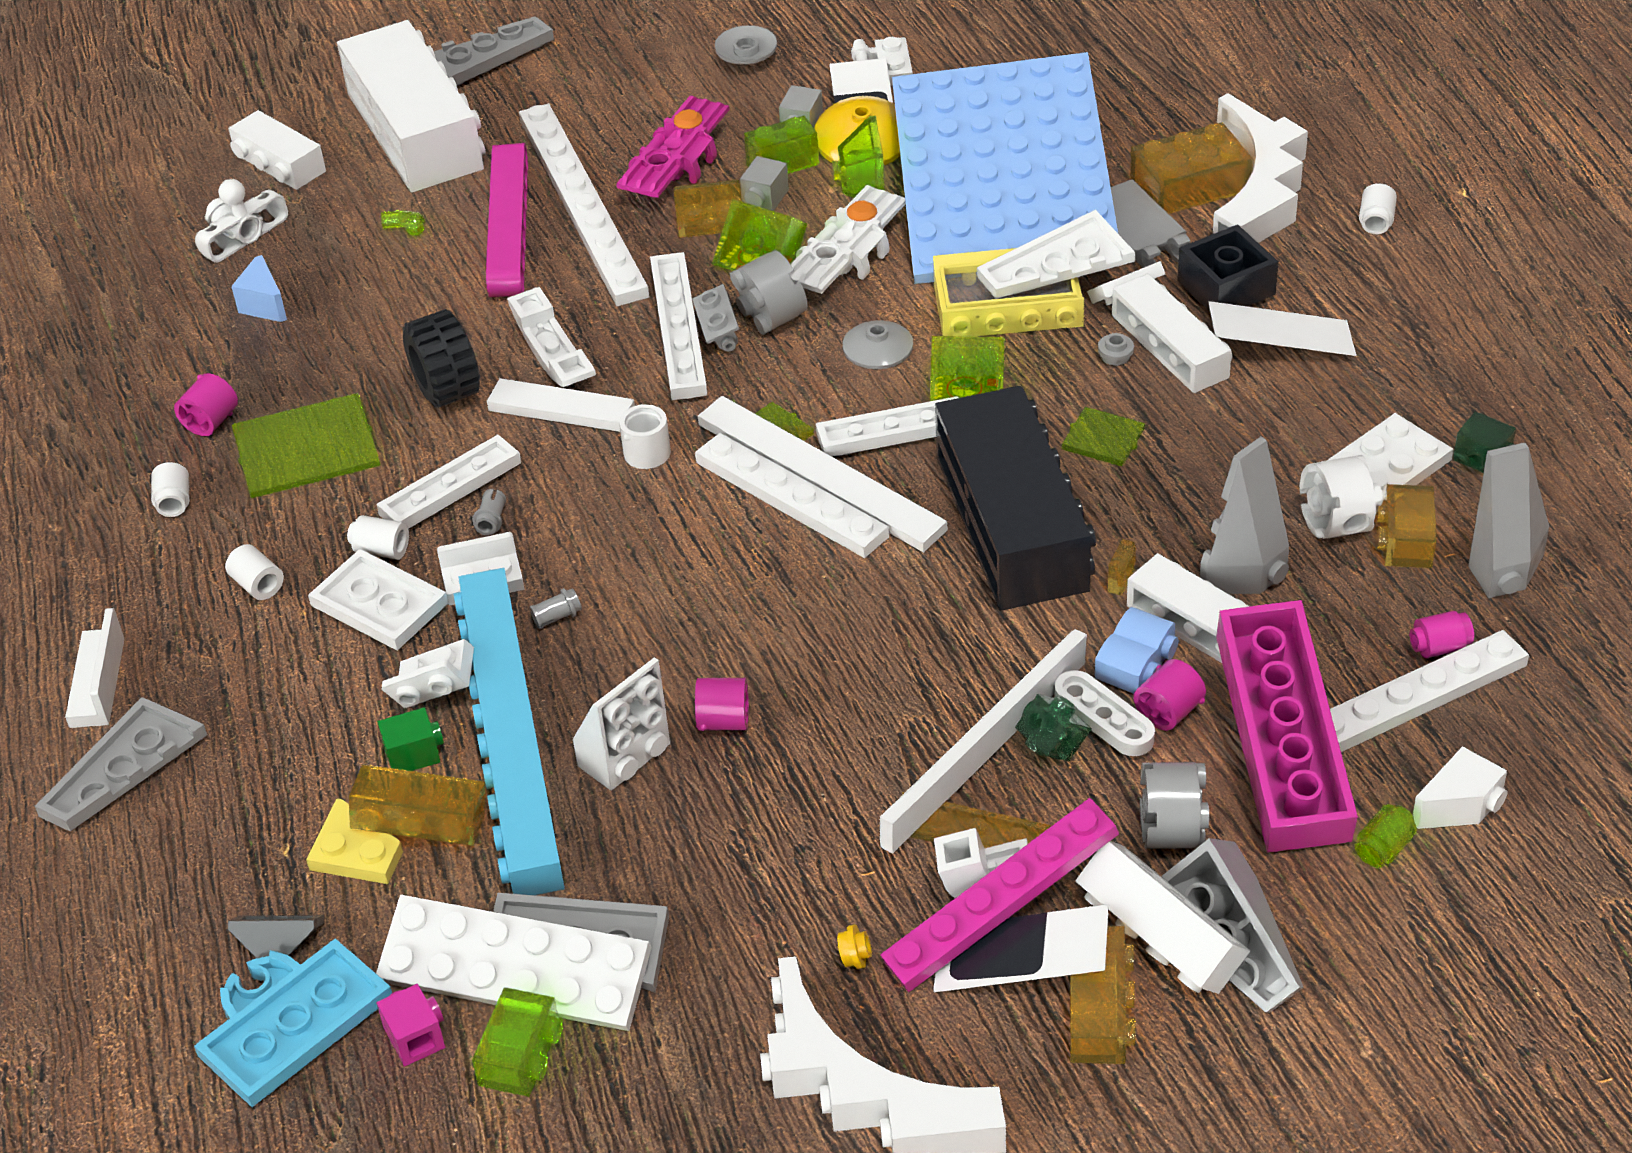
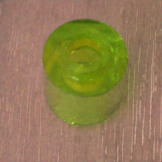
(1385, 835)

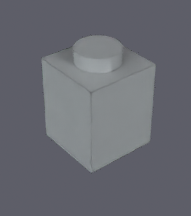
(801, 102)
(764, 183)

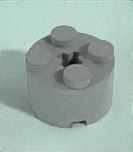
(768, 291)
(1173, 805)

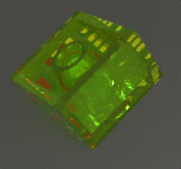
(754, 232)
(966, 366)

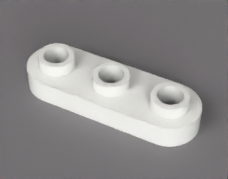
(1124, 727)

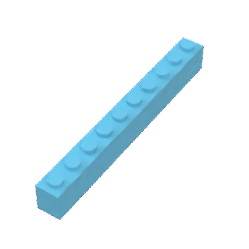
(509, 736)

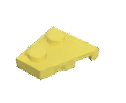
(353, 851)

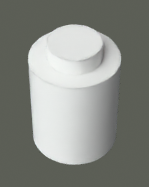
(379, 537)
(254, 572)

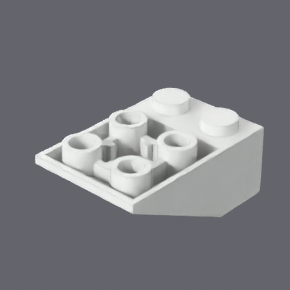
(624, 728)

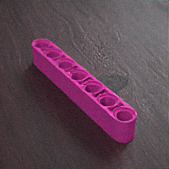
(507, 220)

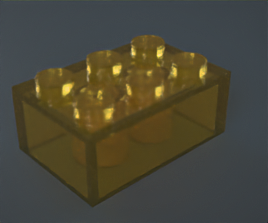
(1191, 167)

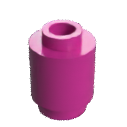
(1441, 633)

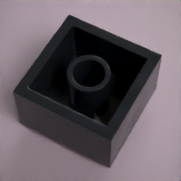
(1228, 269)

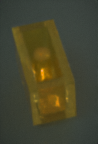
(1408, 526)

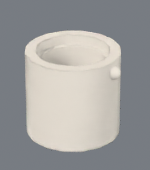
(645, 436)

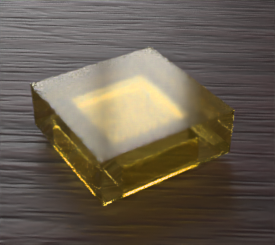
(1121, 567)

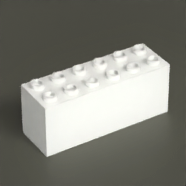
(411, 105)

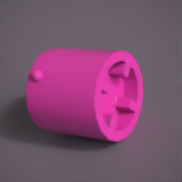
(206, 404)
(1170, 694)
(722, 703)

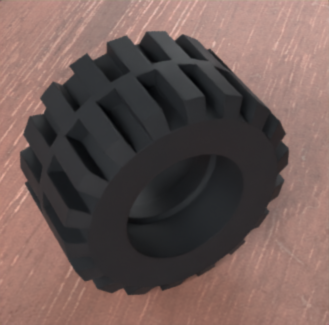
(441, 358)

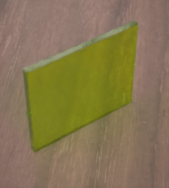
(305, 445)

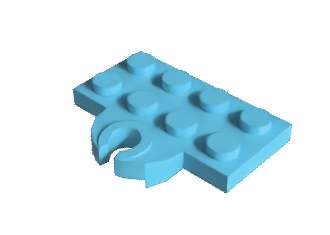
(288, 1017)

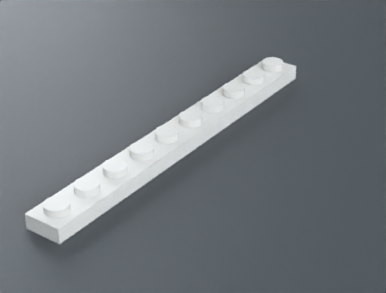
(584, 205)

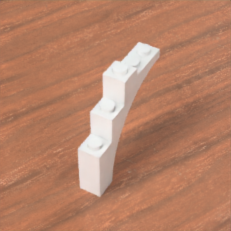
(1277, 152)
(861, 1094)

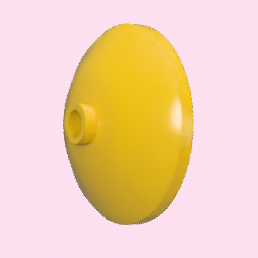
(846, 115)

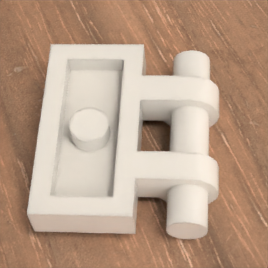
(891, 48)

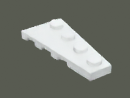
(1060, 255)

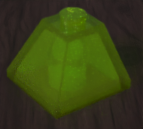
(860, 160)

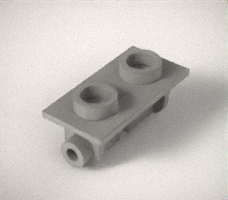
(717, 318)

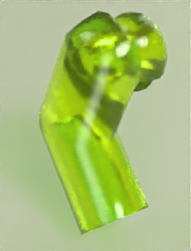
(402, 218)

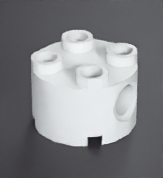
(1339, 497)

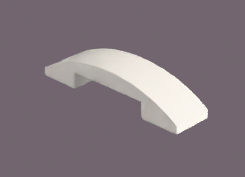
(548, 340)

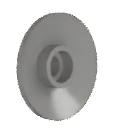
(745, 44)
(877, 344)

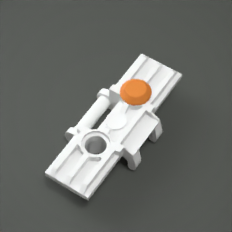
(847, 240)

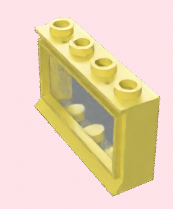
(971, 310)

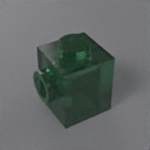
(1479, 436)

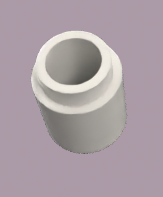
(1377, 208)
(170, 489)

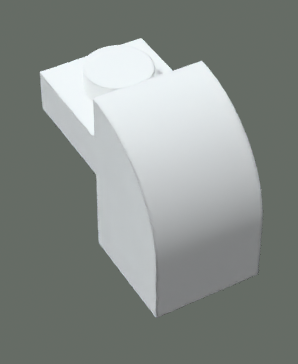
(965, 860)

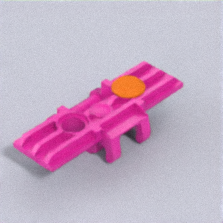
(675, 148)

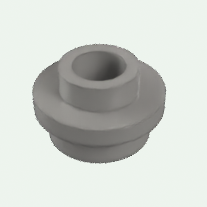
(1115, 349)

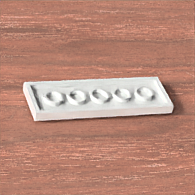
(482, 951)

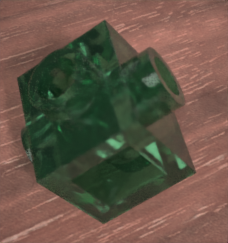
(1052, 727)

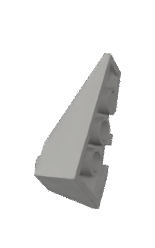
(1251, 530)
(1229, 893)

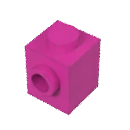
(412, 1024)

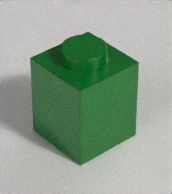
(411, 740)

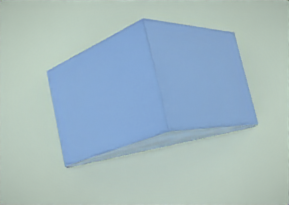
(258, 293)

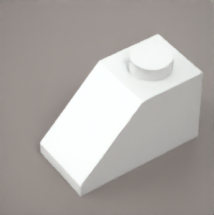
(1461, 792)

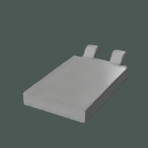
(1145, 224)

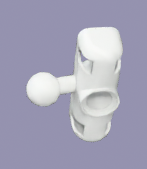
(240, 221)

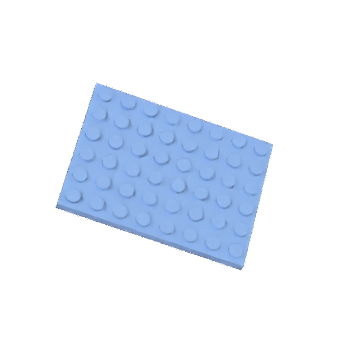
(998, 155)

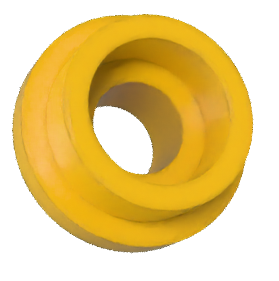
(854, 947)

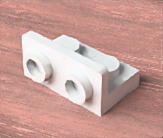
(479, 556)
(431, 674)

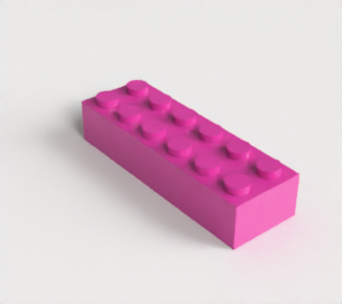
(1285, 727)

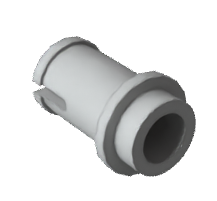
(488, 518)
(556, 608)

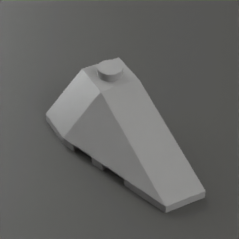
(1509, 523)

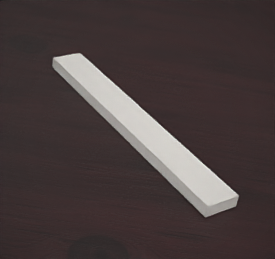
(905, 518)
(977, 744)

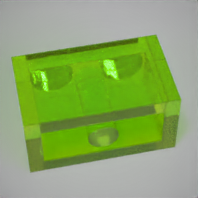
(786, 141)
(517, 1042)

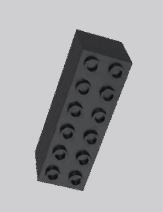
(1014, 498)

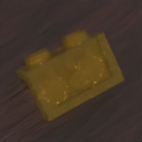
(704, 206)

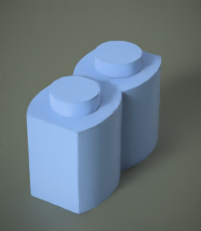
(1135, 649)

